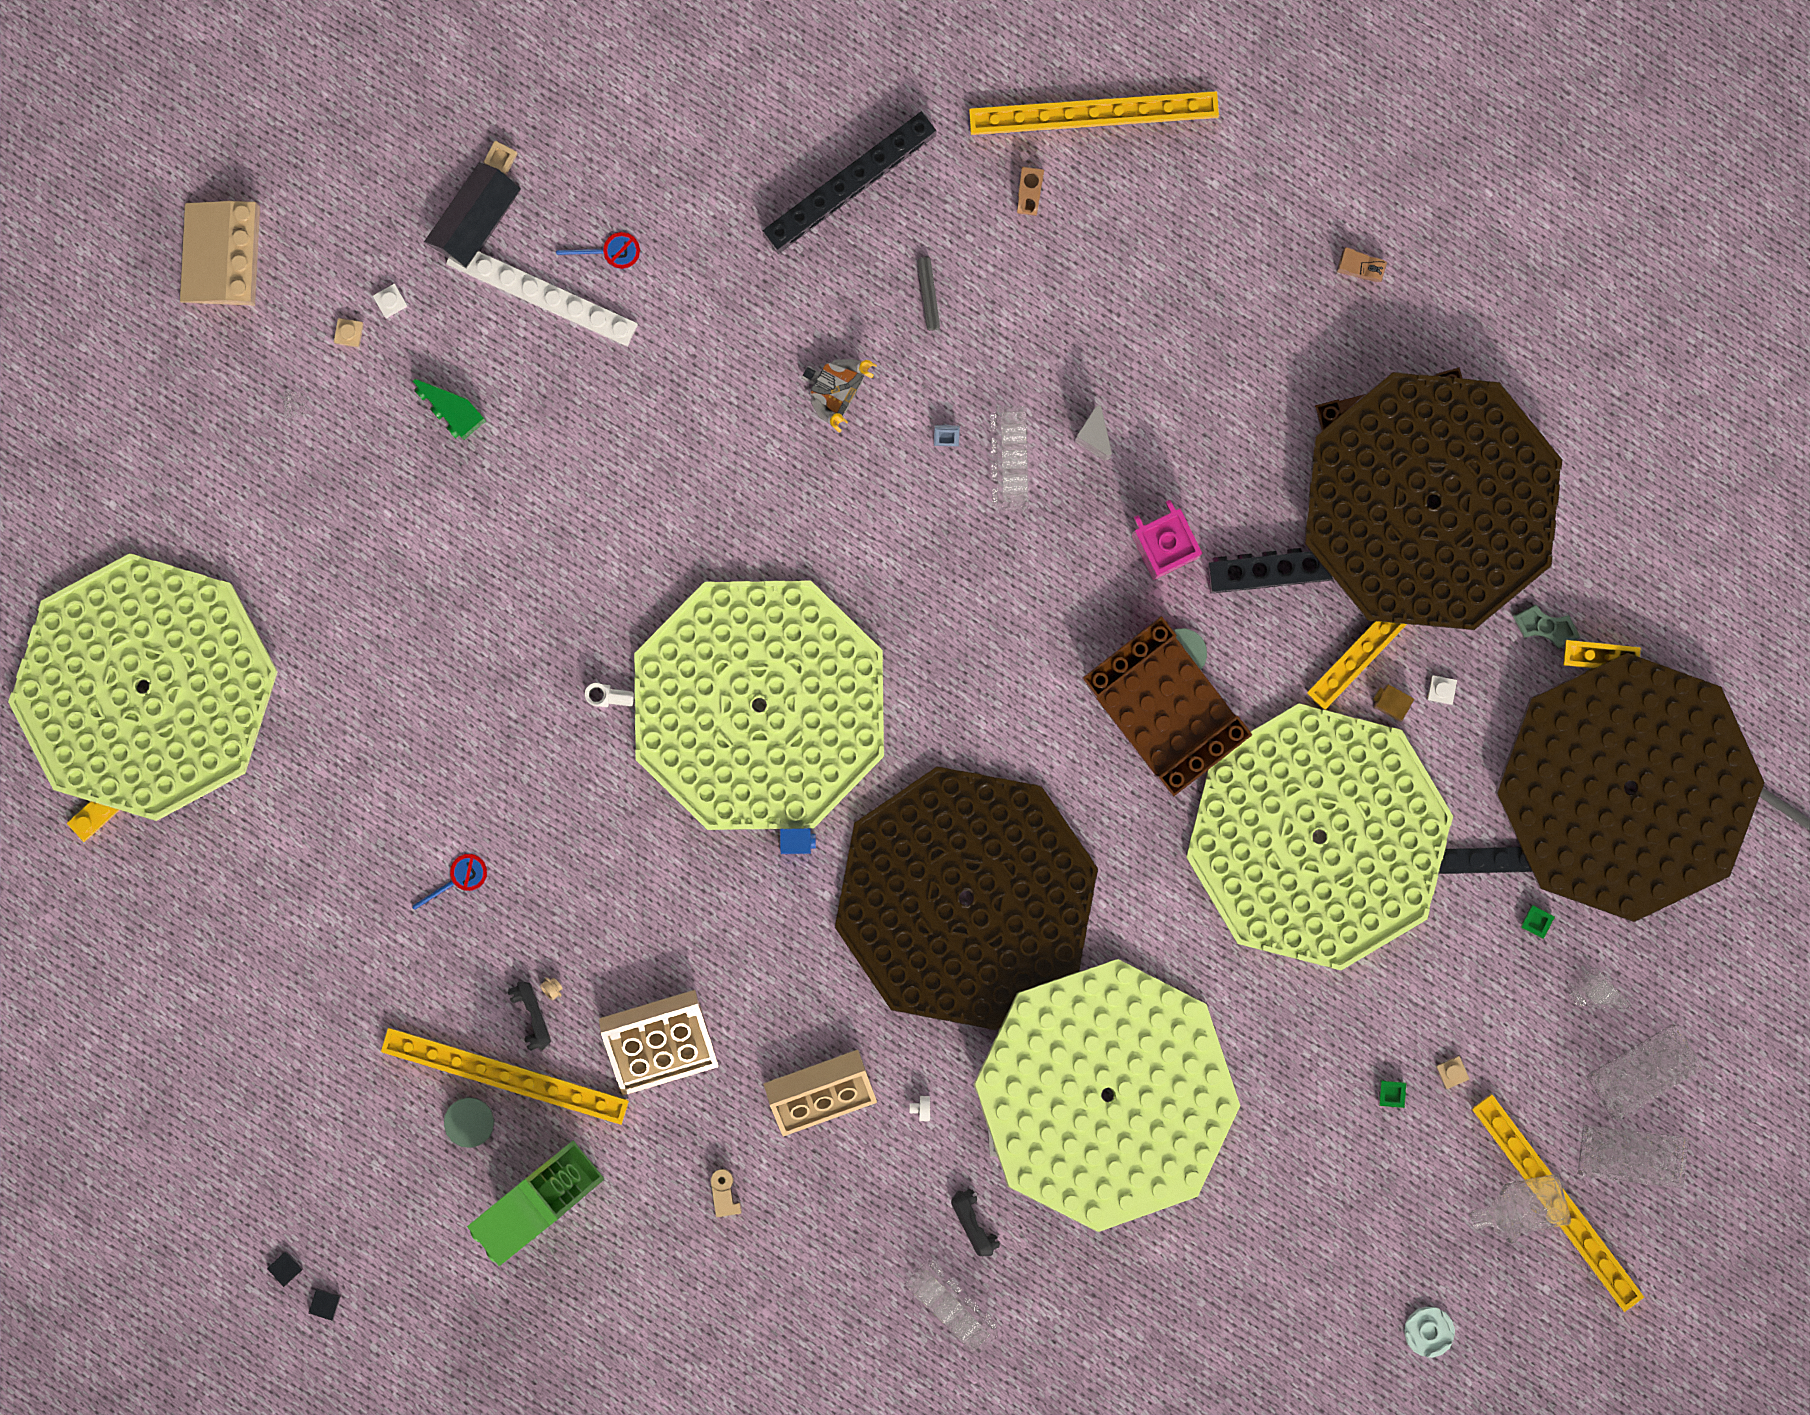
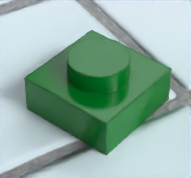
(1537, 922)
(1392, 1094)

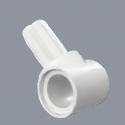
(611, 696)

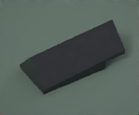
(473, 214)

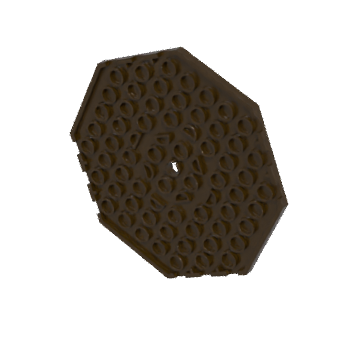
(1373, 487)
(1571, 773)
(953, 837)

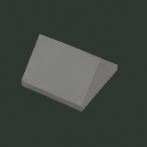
(1094, 435)

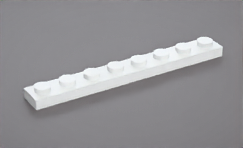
(549, 297)

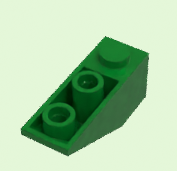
(456, 410)

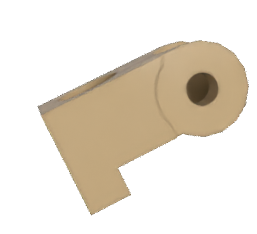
(722, 1194)

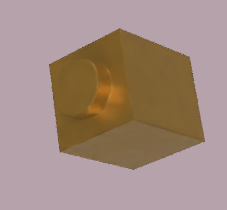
(1392, 702)

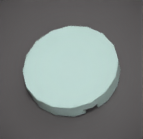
(1421, 1327)

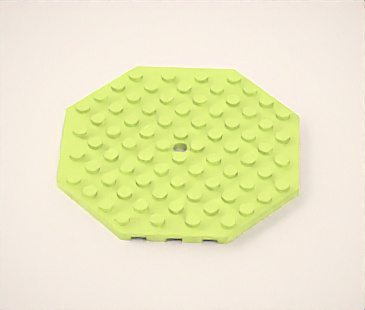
(202, 699)
(749, 765)
(1379, 849)
(1047, 1108)

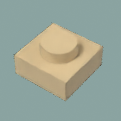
(500, 157)
(348, 332)
(1452, 1072)

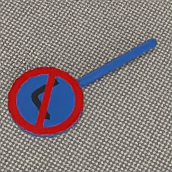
(619, 250)
(467, 873)

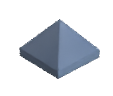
(946, 435)

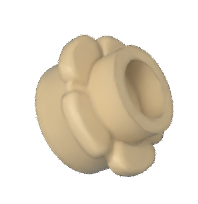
(551, 988)

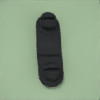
(525, 992)
(981, 1243)

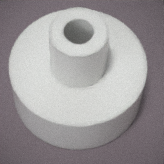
(922, 1108)

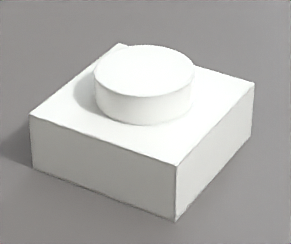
(390, 301)
(1442, 690)

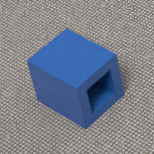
(797, 841)

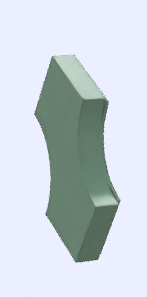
(1536, 623)

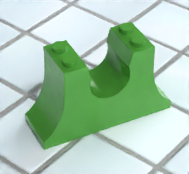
(535, 1203)

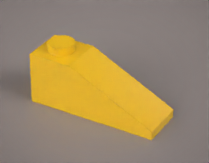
(1593, 654)

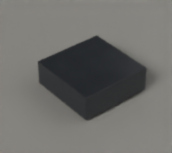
(285, 1268)
(324, 1304)

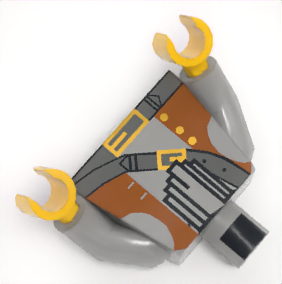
(836, 387)

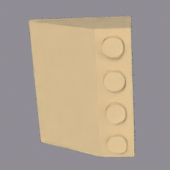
(220, 253)
(658, 1042)

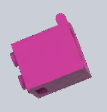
(1166, 542)

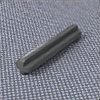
(928, 293)

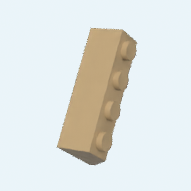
(820, 1093)

